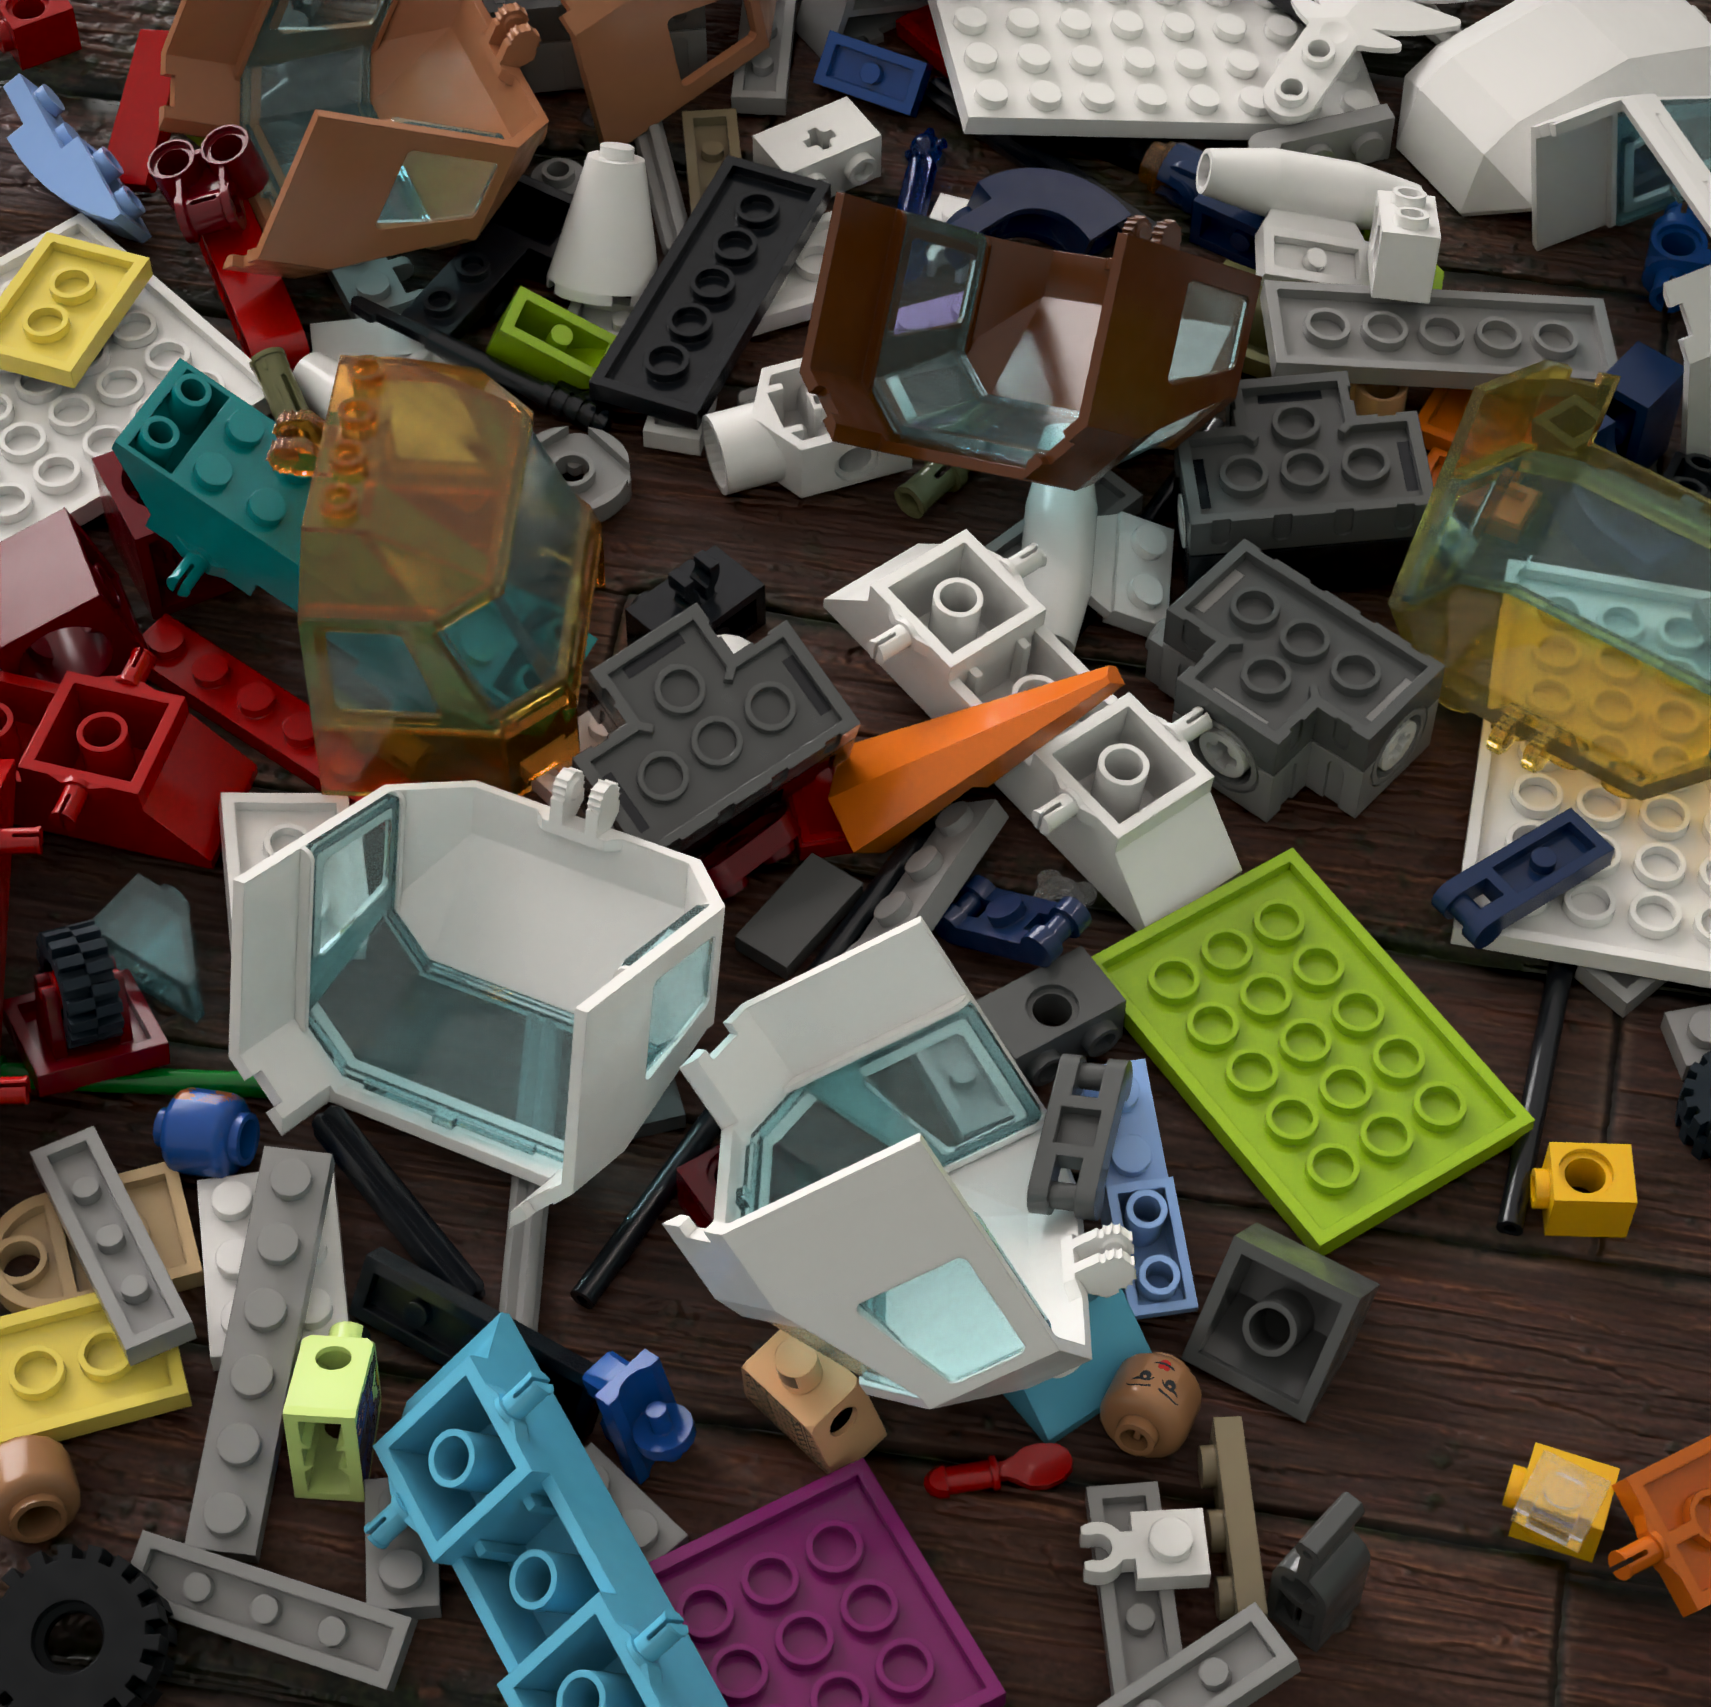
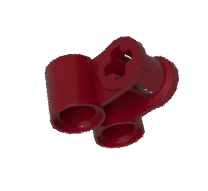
(210, 182)

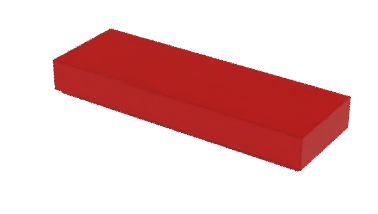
(137, 118)

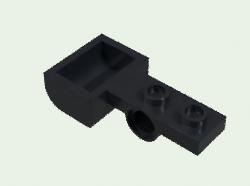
(482, 274)

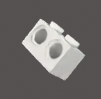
(1403, 245)

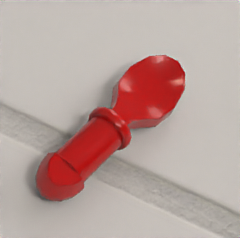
(1032, 1467)

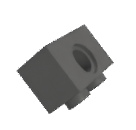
(1066, 993)

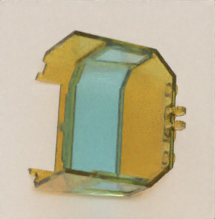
(1565, 589)

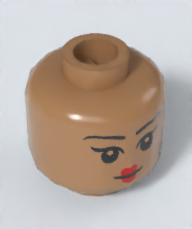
(1152, 1401)

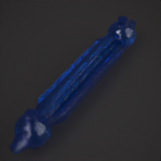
(920, 172)

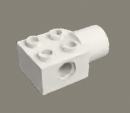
(786, 442)

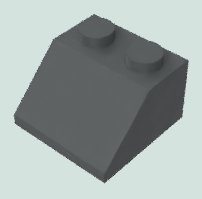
(1279, 1320)

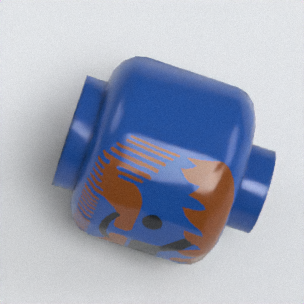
(206, 1133)

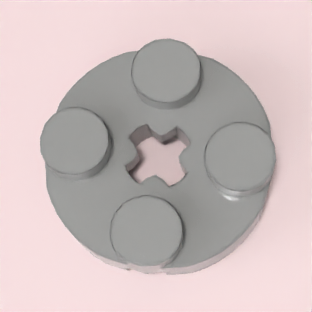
(600, 458)

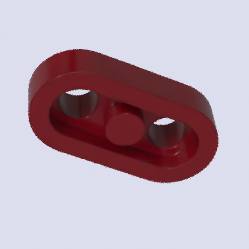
(757, 843)

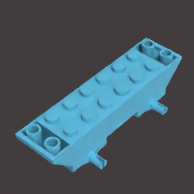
(534, 1537)

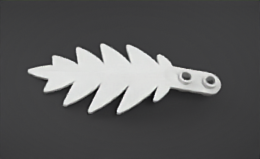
(1336, 32)

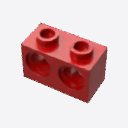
(37, 30)

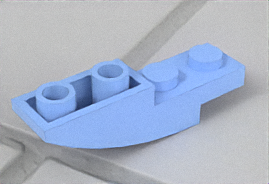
(70, 165)
(1147, 1204)

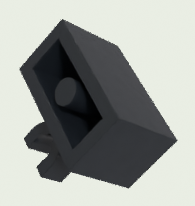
(719, 585)

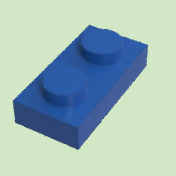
(873, 73)

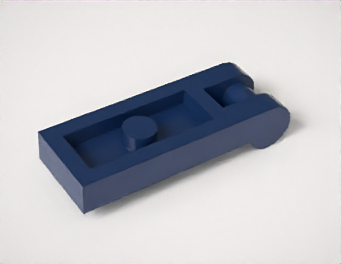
(1523, 876)

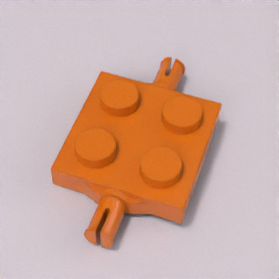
(1672, 1523)

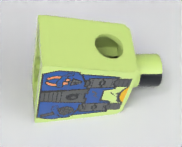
(333, 1385)

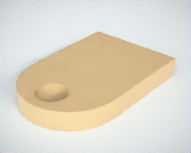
(37, 1231)

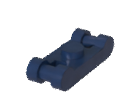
(1012, 923)

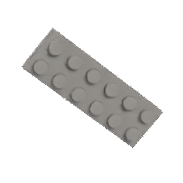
(1440, 344)

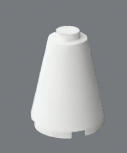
(608, 231)

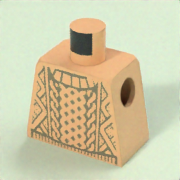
(805, 1394)

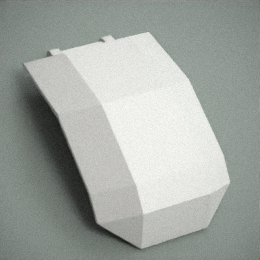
(1531, 61)

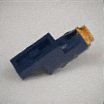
(1216, 226)

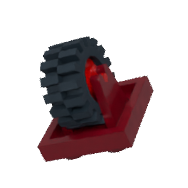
(83, 1017)

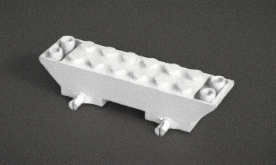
(1107, 790)

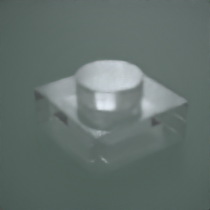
(1561, 1500)

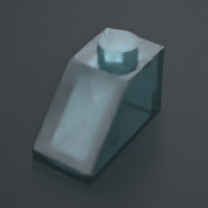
(155, 939)

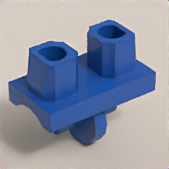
(639, 1412)

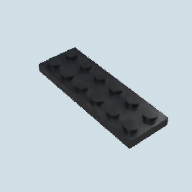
(710, 292)

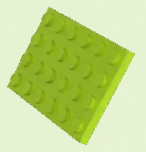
(1309, 1052)

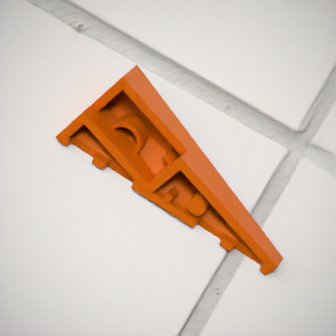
(918, 770)

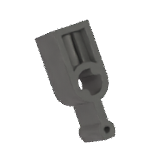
(1321, 1575)

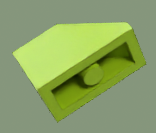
(548, 340)

